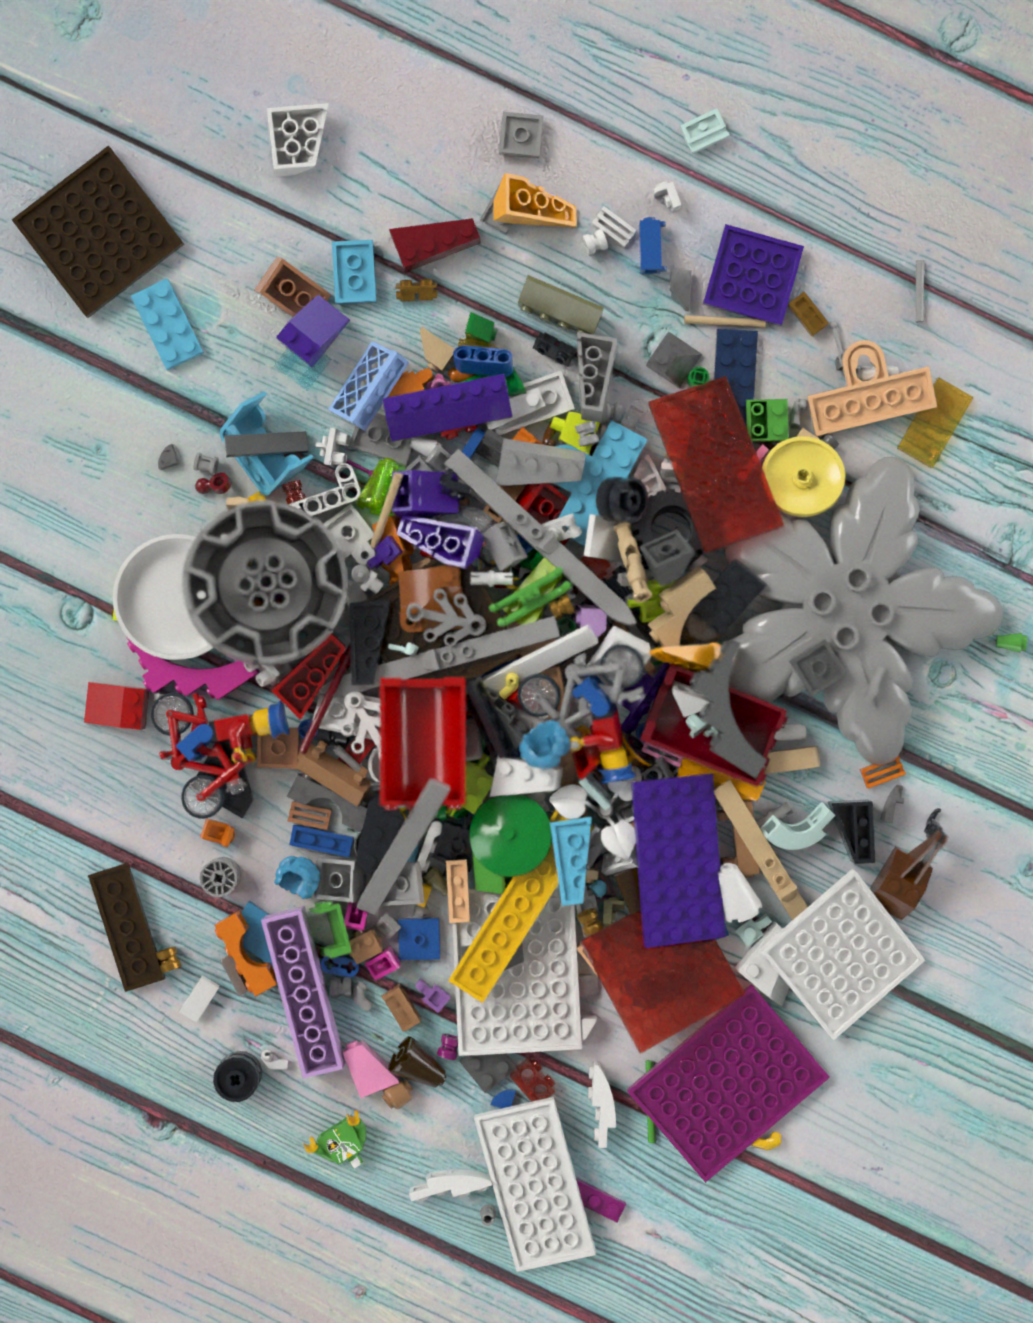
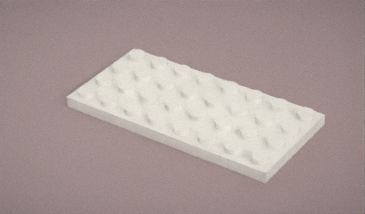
(535, 1184)

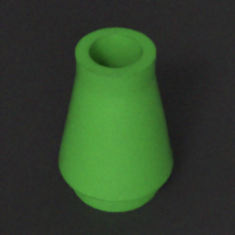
(1013, 642)

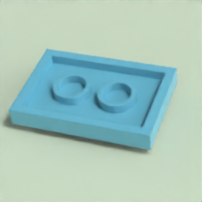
(354, 272)

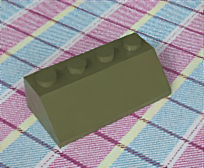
(559, 306)

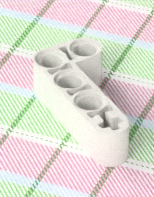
(341, 492)

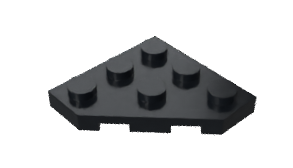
(237, 803)
(377, 834)

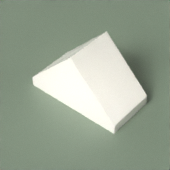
(687, 699)

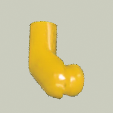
(770, 1143)

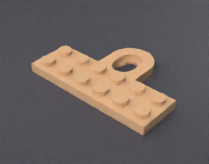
(872, 399)

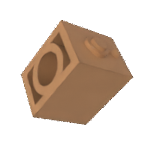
(365, 945)

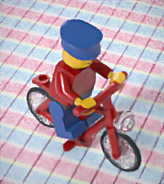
(203, 794)

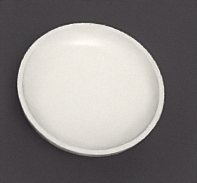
(151, 599)

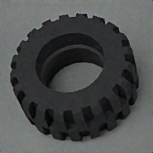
(663, 503)

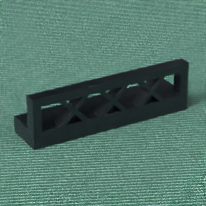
(487, 717)

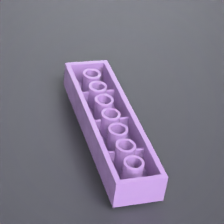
(303, 992)

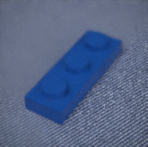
(321, 840)

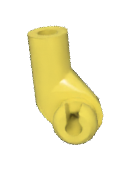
(512, 685)

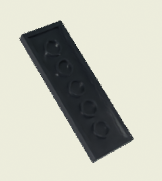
(722, 606)

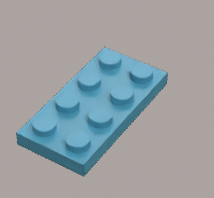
(167, 324)

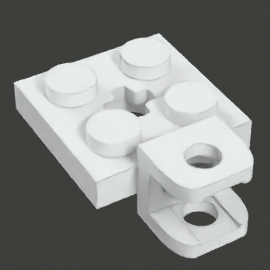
(358, 543)

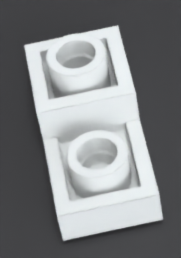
(199, 998)

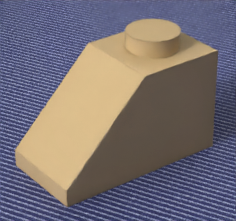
(436, 352)

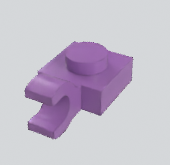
(434, 997)

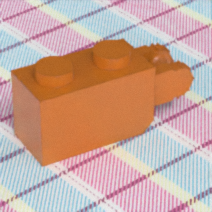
(411, 382)
(402, 562)

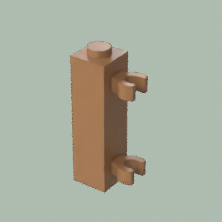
(334, 774)
(743, 857)

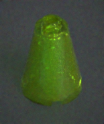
(377, 487)

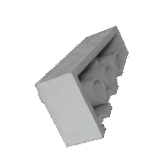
(595, 368)

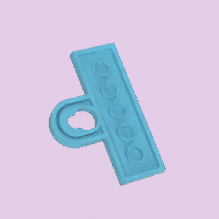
(612, 458)

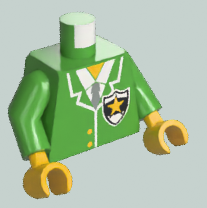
(341, 1141)

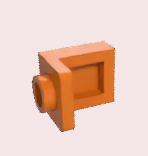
(218, 832)

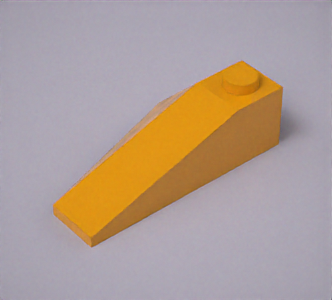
(526, 204)
(689, 657)
(745, 790)

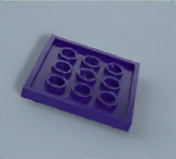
(753, 275)

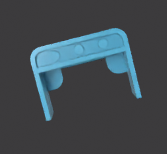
(265, 471)

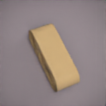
(793, 759)

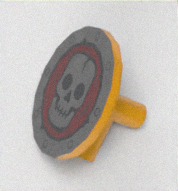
(634, 748)

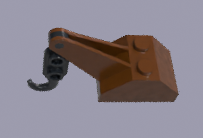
(905, 875)

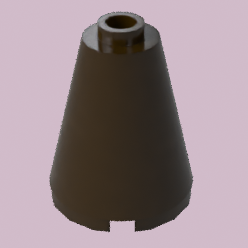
(416, 1064)

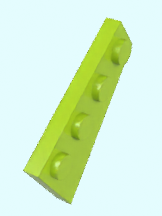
(540, 571)

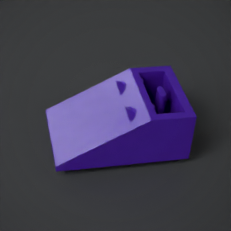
(421, 495)

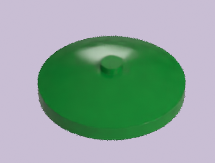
(511, 835)

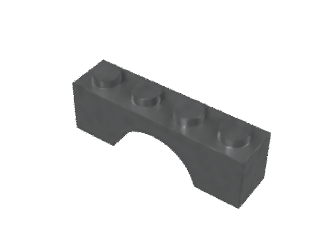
(307, 789)

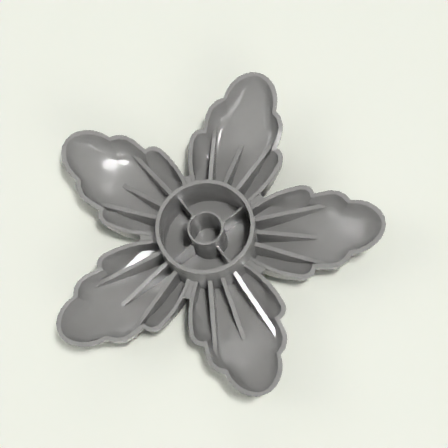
(857, 606)

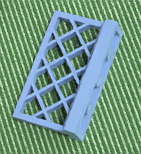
(370, 403)

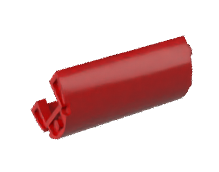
(421, 739)

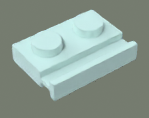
(704, 131)

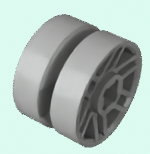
(220, 887)

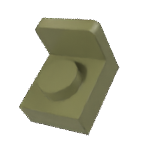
(609, 915)

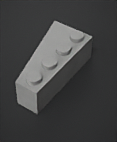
(538, 463)

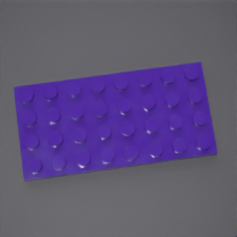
(678, 859)

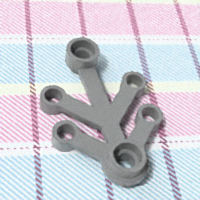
(450, 619)

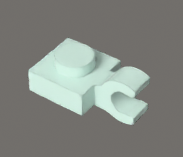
(751, 931)

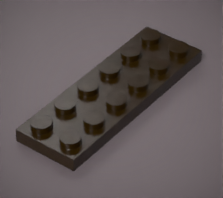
(126, 926)

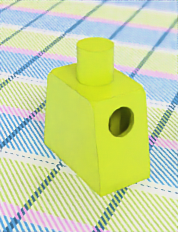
(568, 433)

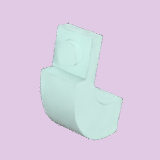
(800, 834)

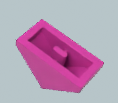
(355, 917)
(383, 963)

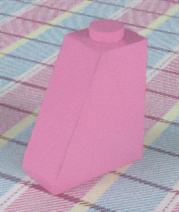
(367, 1068)

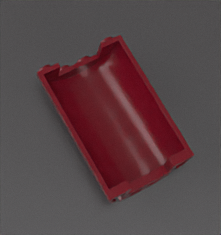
(754, 718)

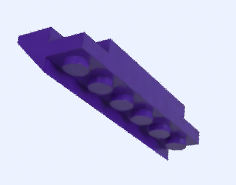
(447, 407)

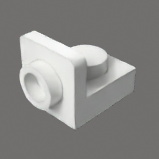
(671, 197)

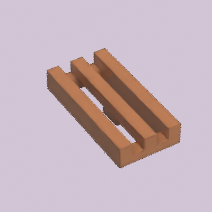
(292, 812)

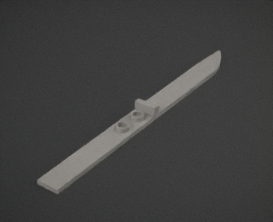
(539, 538)
(455, 655)

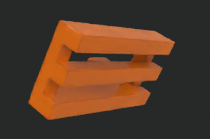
(899, 766)

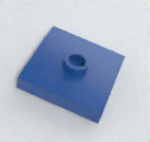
(419, 939)

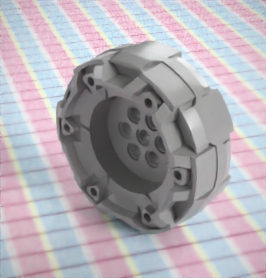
(227, 614)

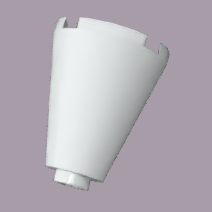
(737, 895)

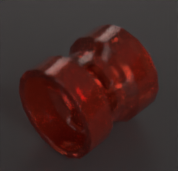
(293, 491)

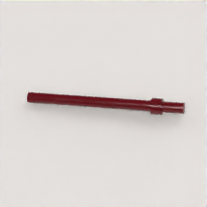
(345, 661)

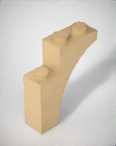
(677, 603)

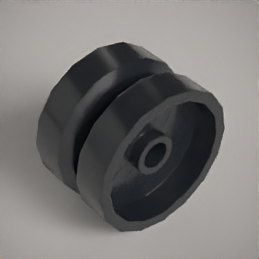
(622, 499)
(234, 1088)

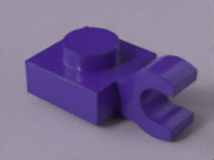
(387, 552)

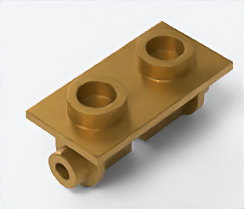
(408, 290)

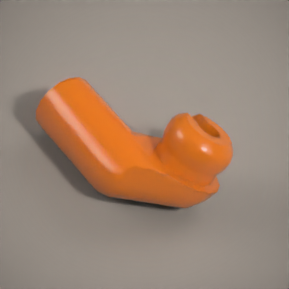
(458, 377)

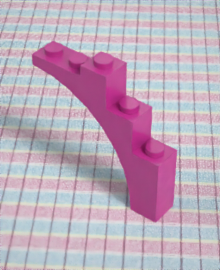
(163, 672)

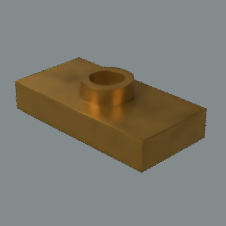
(808, 314)

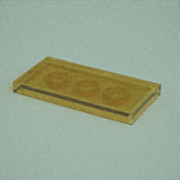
(934, 427)

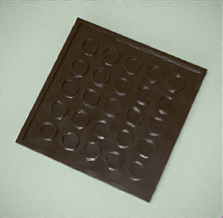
(97, 232)
(478, 601)

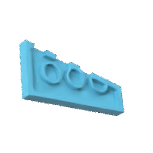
(571, 855)

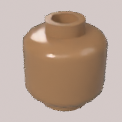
(398, 1094)

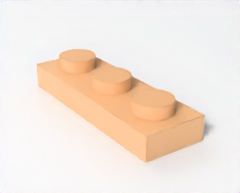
(457, 891)

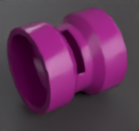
(449, 1047)

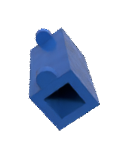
(650, 246)

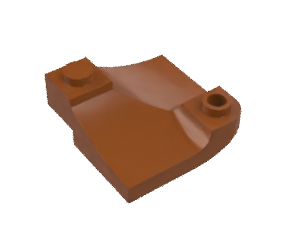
(419, 588)

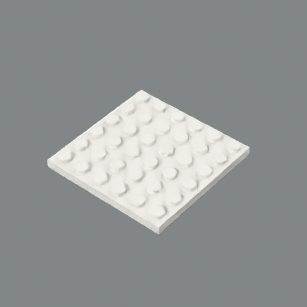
(842, 954)

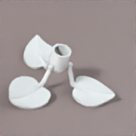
(616, 838)

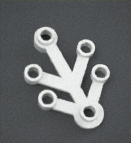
(367, 722)

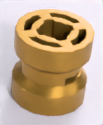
(561, 606)
(590, 921)
(168, 959)

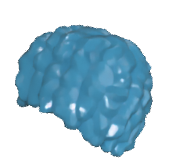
(545, 745)
(298, 876)

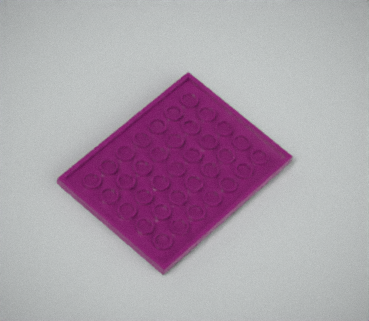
(728, 1083)

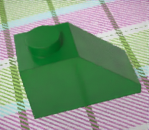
(480, 329)

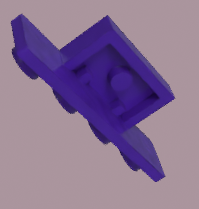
(642, 705)

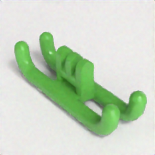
(530, 597)

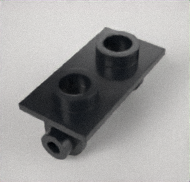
(546, 346)

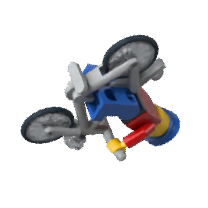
(620, 667)

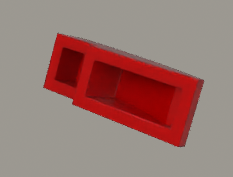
(586, 760)

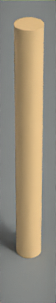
(724, 321)
(386, 510)

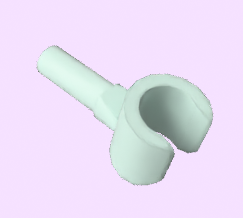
(410, 648)

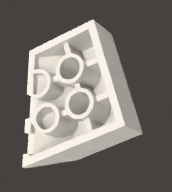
(295, 137)
(759, 970)

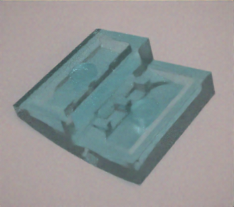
(298, 370)

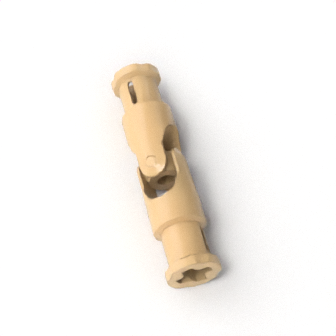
(636, 573)

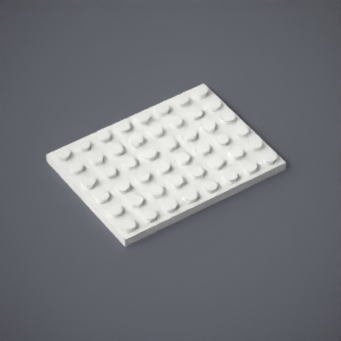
(531, 1003)

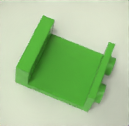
(341, 942)

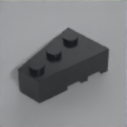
(856, 828)

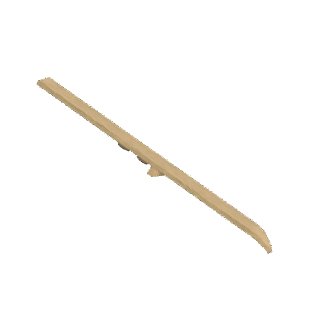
(760, 849)

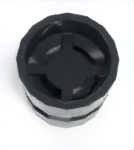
(332, 737)

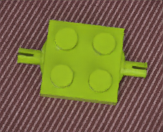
(650, 608)
(477, 785)

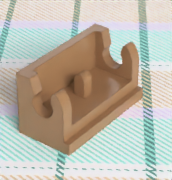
(401, 1007)

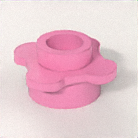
(437, 380)

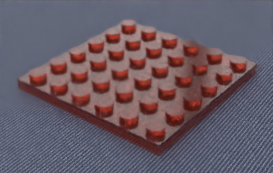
(659, 986)

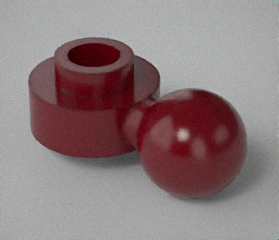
(219, 483)

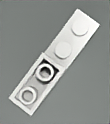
(601, 1096)
(459, 1181)

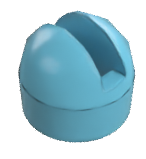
(599, 888)

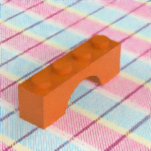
(258, 975)

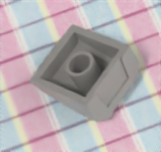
(340, 879)

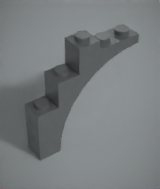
(714, 687)

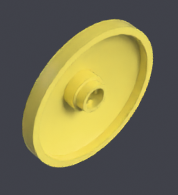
(804, 476)

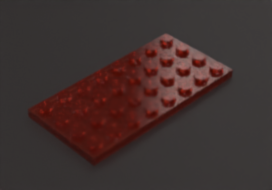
(715, 464)

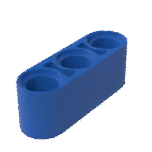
(483, 360)

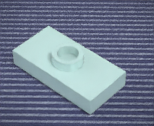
(596, 791)

